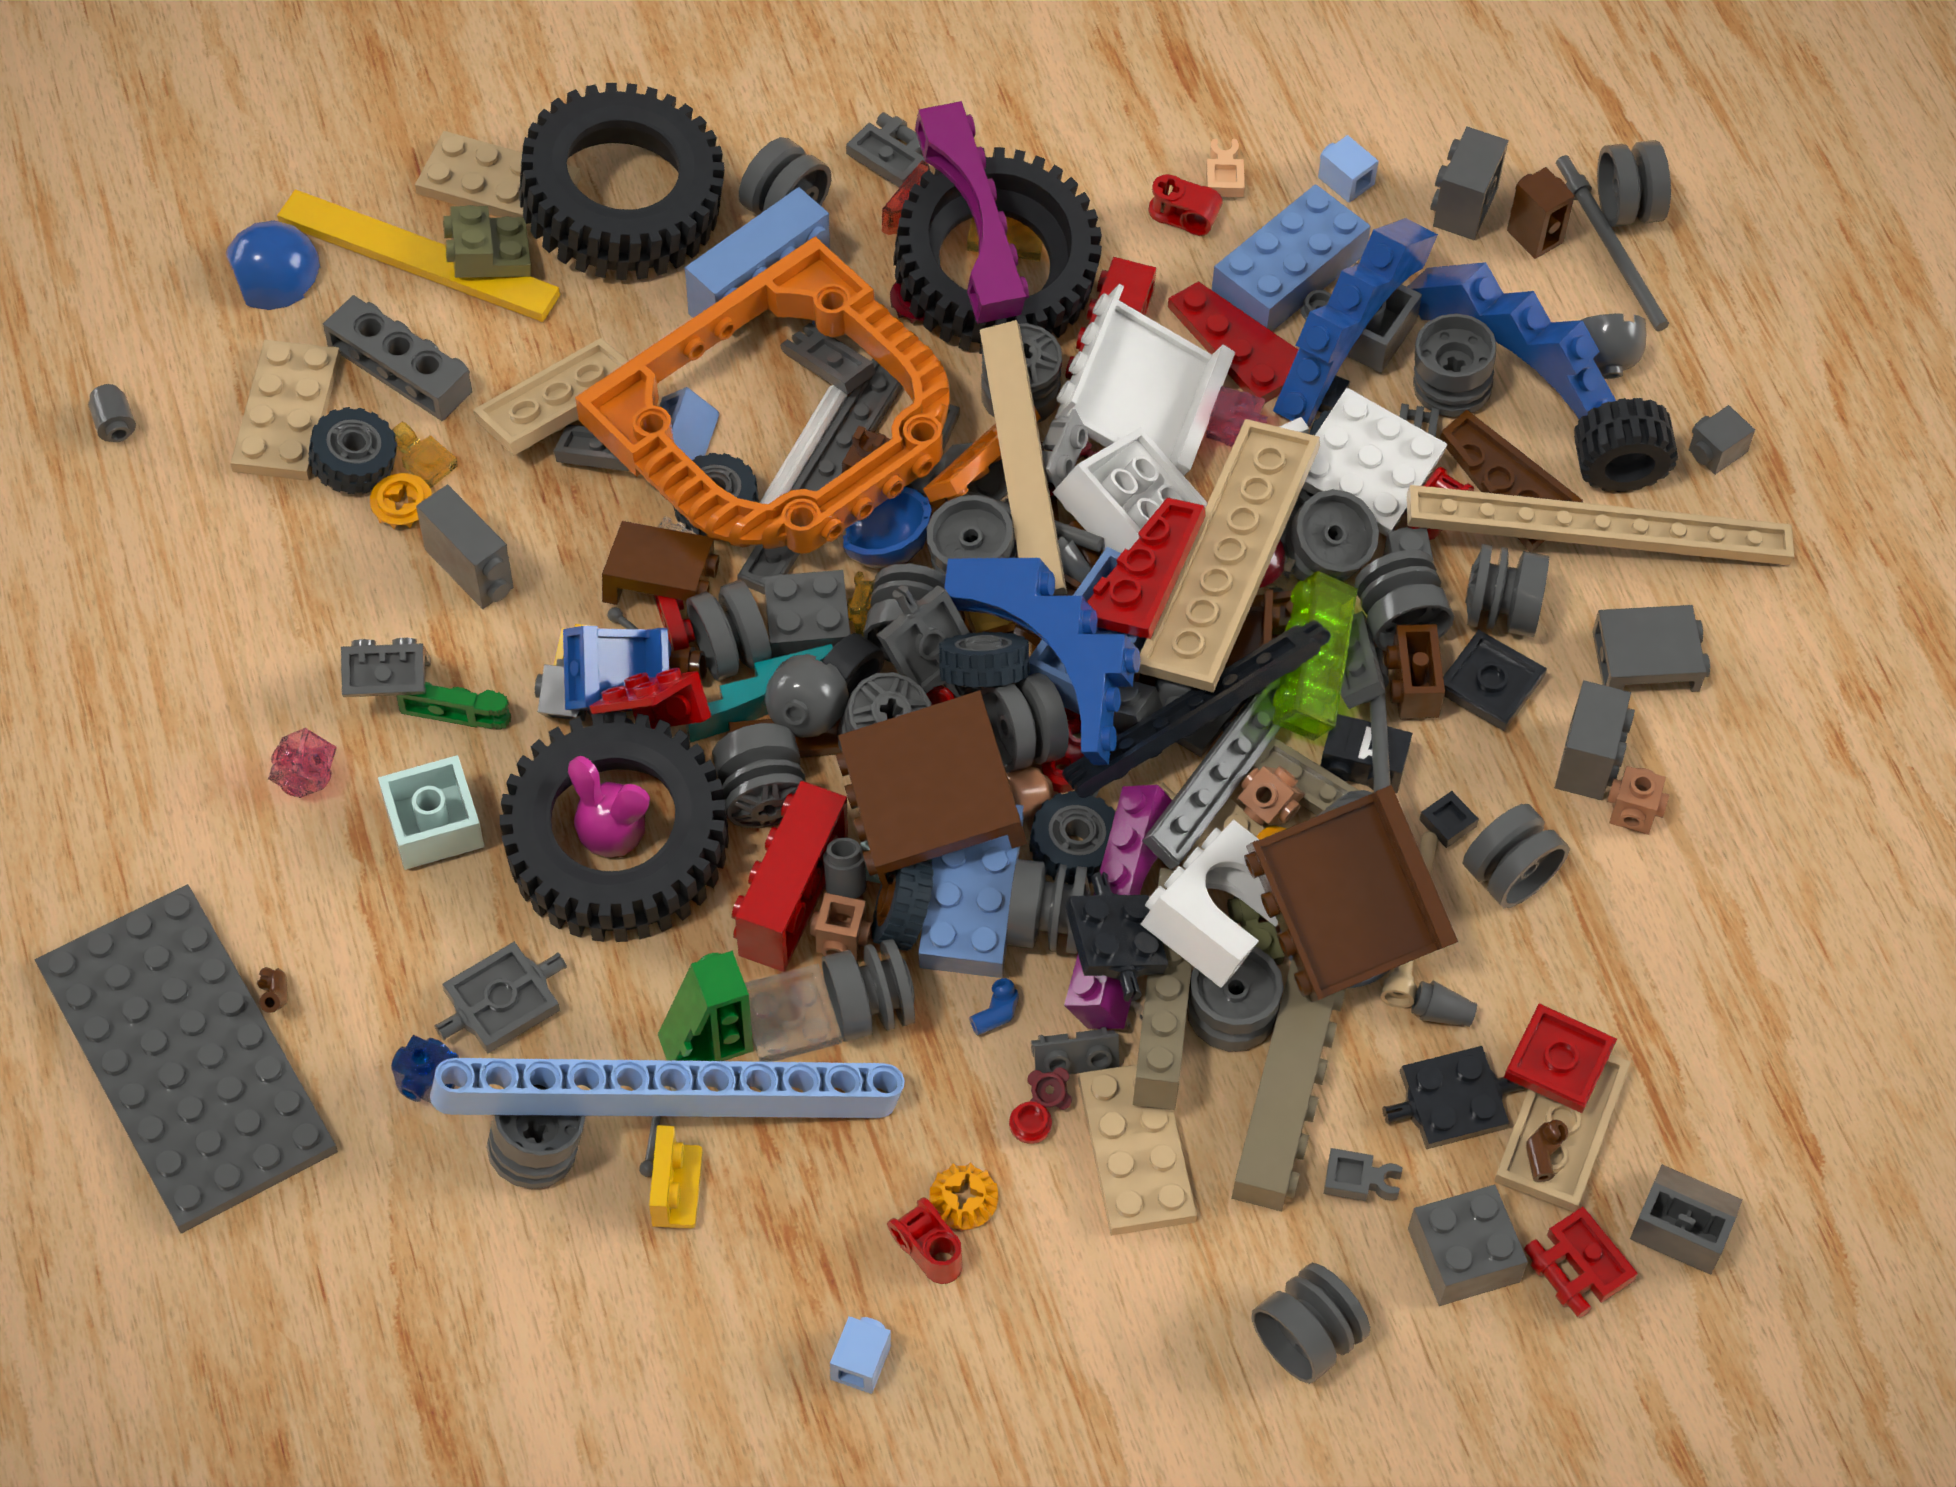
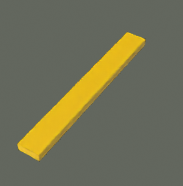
(412, 254)

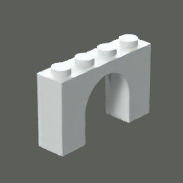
(1190, 920)

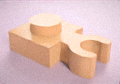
(1225, 171)

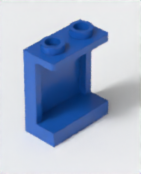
(605, 657)

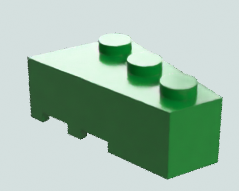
(709, 1013)

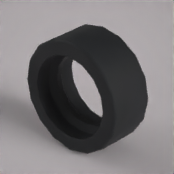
(855, 659)

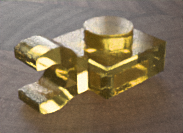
(425, 458)
(860, 602)

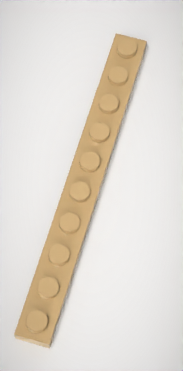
(1599, 525)

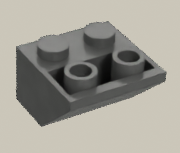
(1686, 1219)

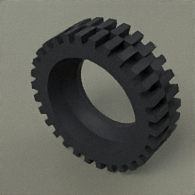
(1025, 195)
(608, 235)
(627, 896)

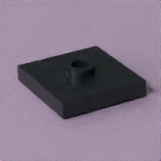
(1492, 680)

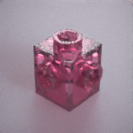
(1230, 413)
(302, 763)

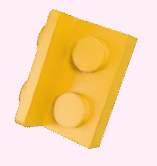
(674, 1181)

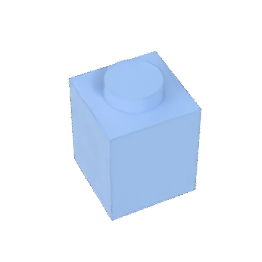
(1347, 168)
(860, 1353)

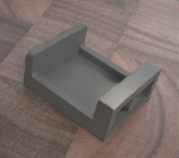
(1650, 646)

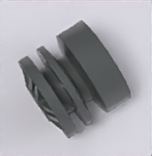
(1454, 364)
(1044, 370)
(1507, 590)
(1402, 591)
(885, 607)
(881, 696)
(757, 773)
(1041, 905)
(869, 989)
(534, 1148)
(1310, 1323)

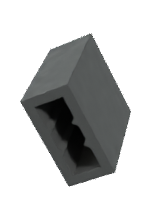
(465, 546)

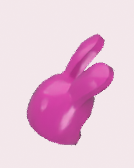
(608, 814)

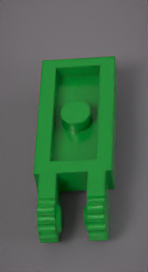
(458, 706)

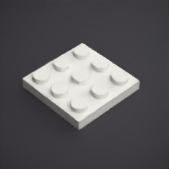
(1372, 457)

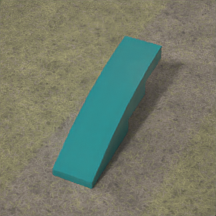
(744, 698)

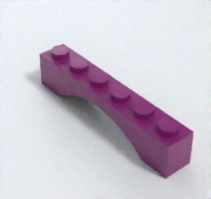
(950, 147)
(1127, 860)

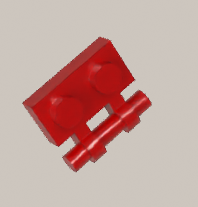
(1590, 1254)

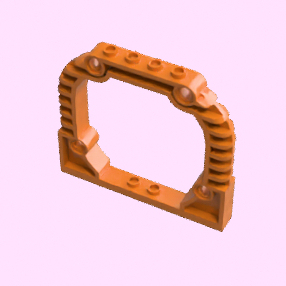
(804, 285)

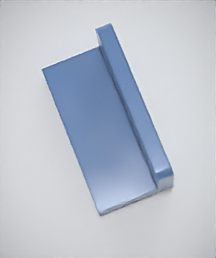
(691, 421)

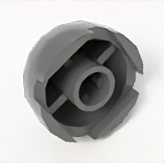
(1619, 342)
(806, 696)

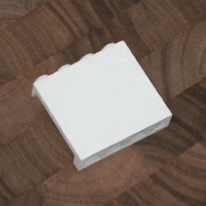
(1143, 378)

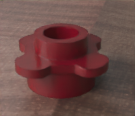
(1056, 1079)

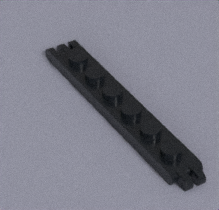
(1199, 706)

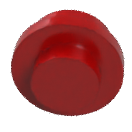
(1030, 1122)

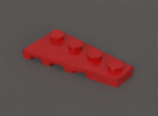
(1260, 355)
(1146, 573)

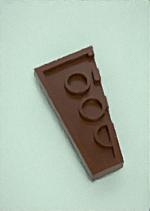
(1499, 466)

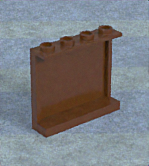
(928, 785)
(1350, 894)

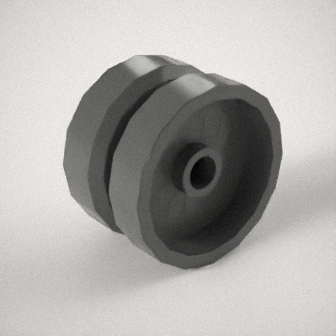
(779, 171)
(1634, 183)
(970, 529)
(1330, 535)
(729, 629)
(1027, 721)
(1515, 855)
(1240, 1011)

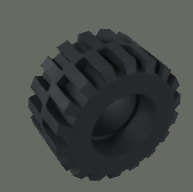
(1625, 445)

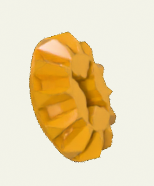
(390, 491)
(975, 1210)

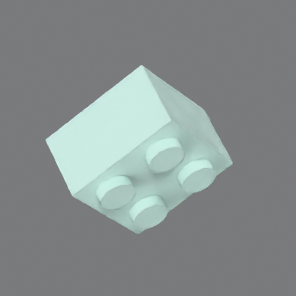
(431, 812)

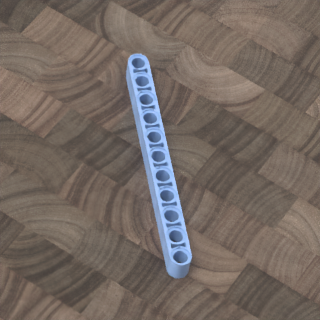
(652, 1099)

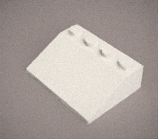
(1122, 489)

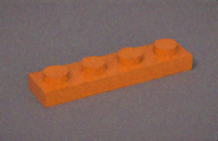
(967, 467)

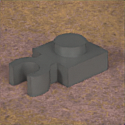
(1352, 1176)

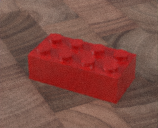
(789, 877)

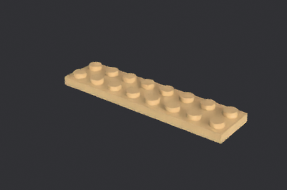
(1229, 555)

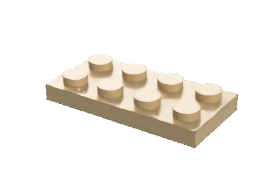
(476, 174)
(546, 399)
(283, 406)
(1577, 1154)
(1135, 1155)

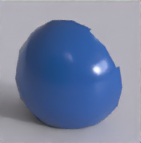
(273, 264)
(891, 532)

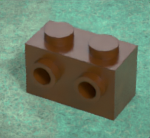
(1540, 212)
(1417, 671)

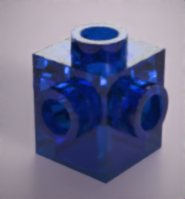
(416, 1066)

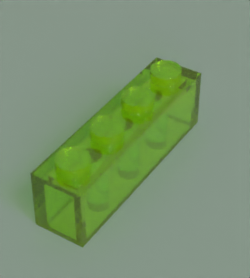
(1311, 694)

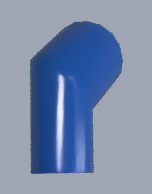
(1000, 1010)

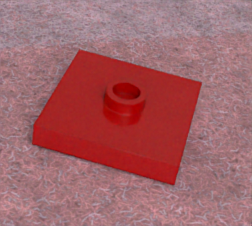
(1560, 1058)

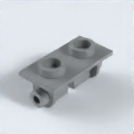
(1066, 439)

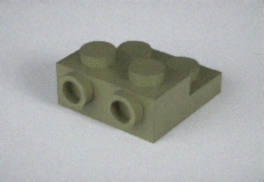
(485, 244)

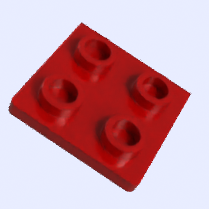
(668, 697)

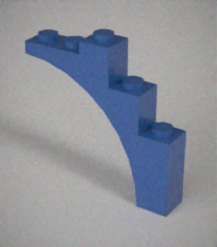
(1332, 330)
(1556, 350)
(1095, 663)

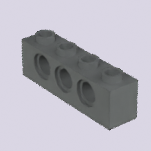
(398, 357)

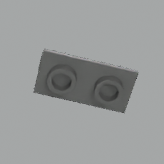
(1085, 1053)

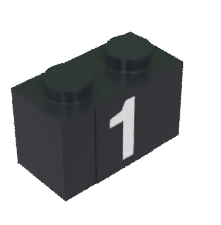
(1350, 752)

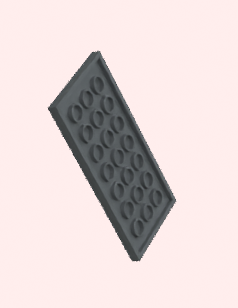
(185, 1058)

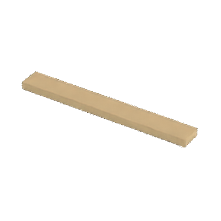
(1021, 448)

